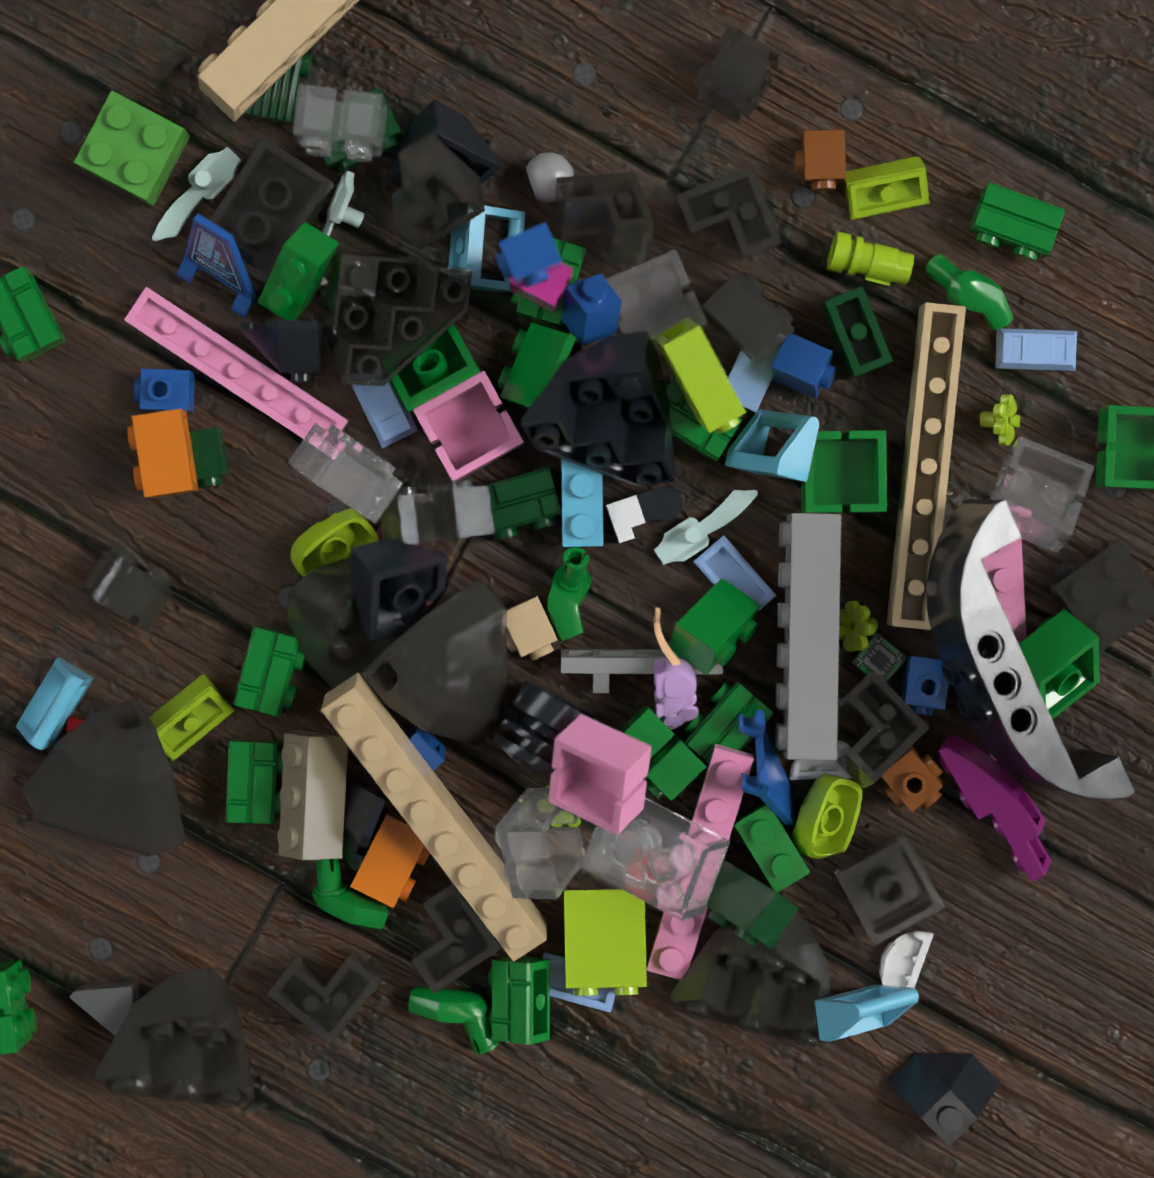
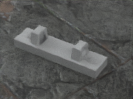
(613, 661)

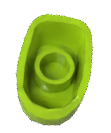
(331, 540)
(827, 817)

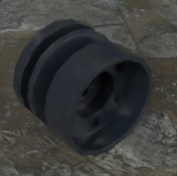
(535, 735)

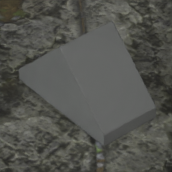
(107, 1001)

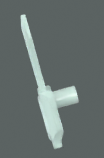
(207, 181)
(339, 209)
(691, 536)

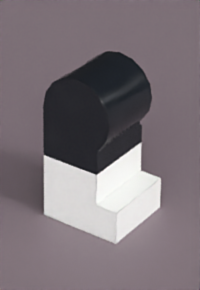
(659, 504)

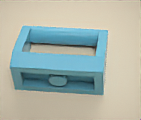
(467, 245)
(794, 457)
(53, 704)
(862, 1010)

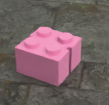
(468, 427)
(599, 774)

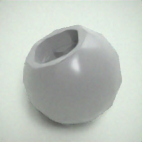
(543, 173)

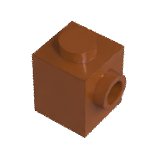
(821, 159)

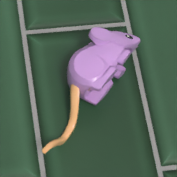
(674, 684)

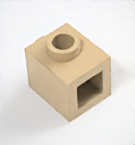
(529, 629)

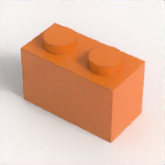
(163, 453)
(390, 862)

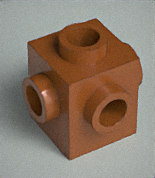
(912, 765)

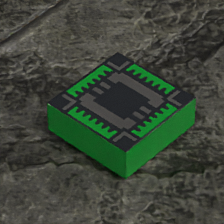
(880, 657)

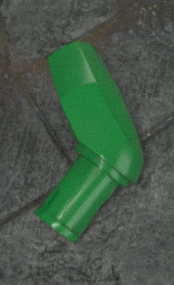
(971, 290)
(567, 593)
(342, 902)
(456, 1007)

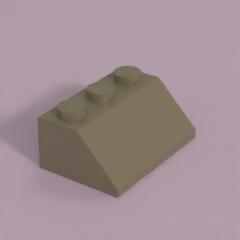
(312, 795)

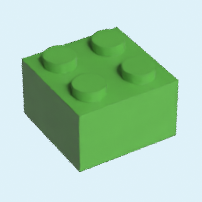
(132, 148)

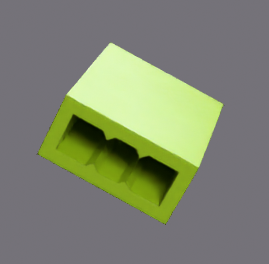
(699, 376)
(604, 941)

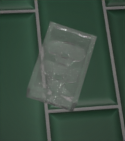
(660, 860)

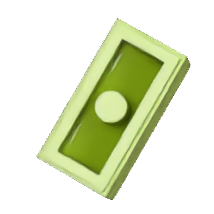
(886, 187)
(190, 716)

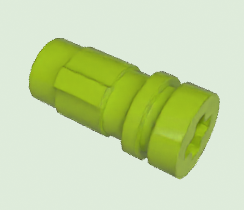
(875, 261)

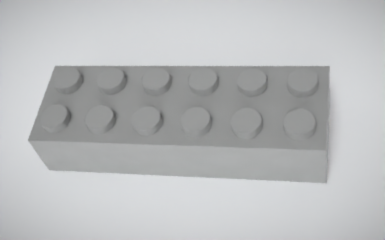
(810, 636)

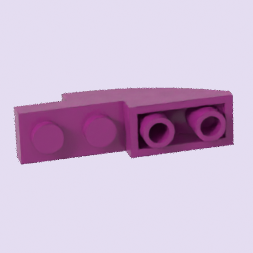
(993, 790)

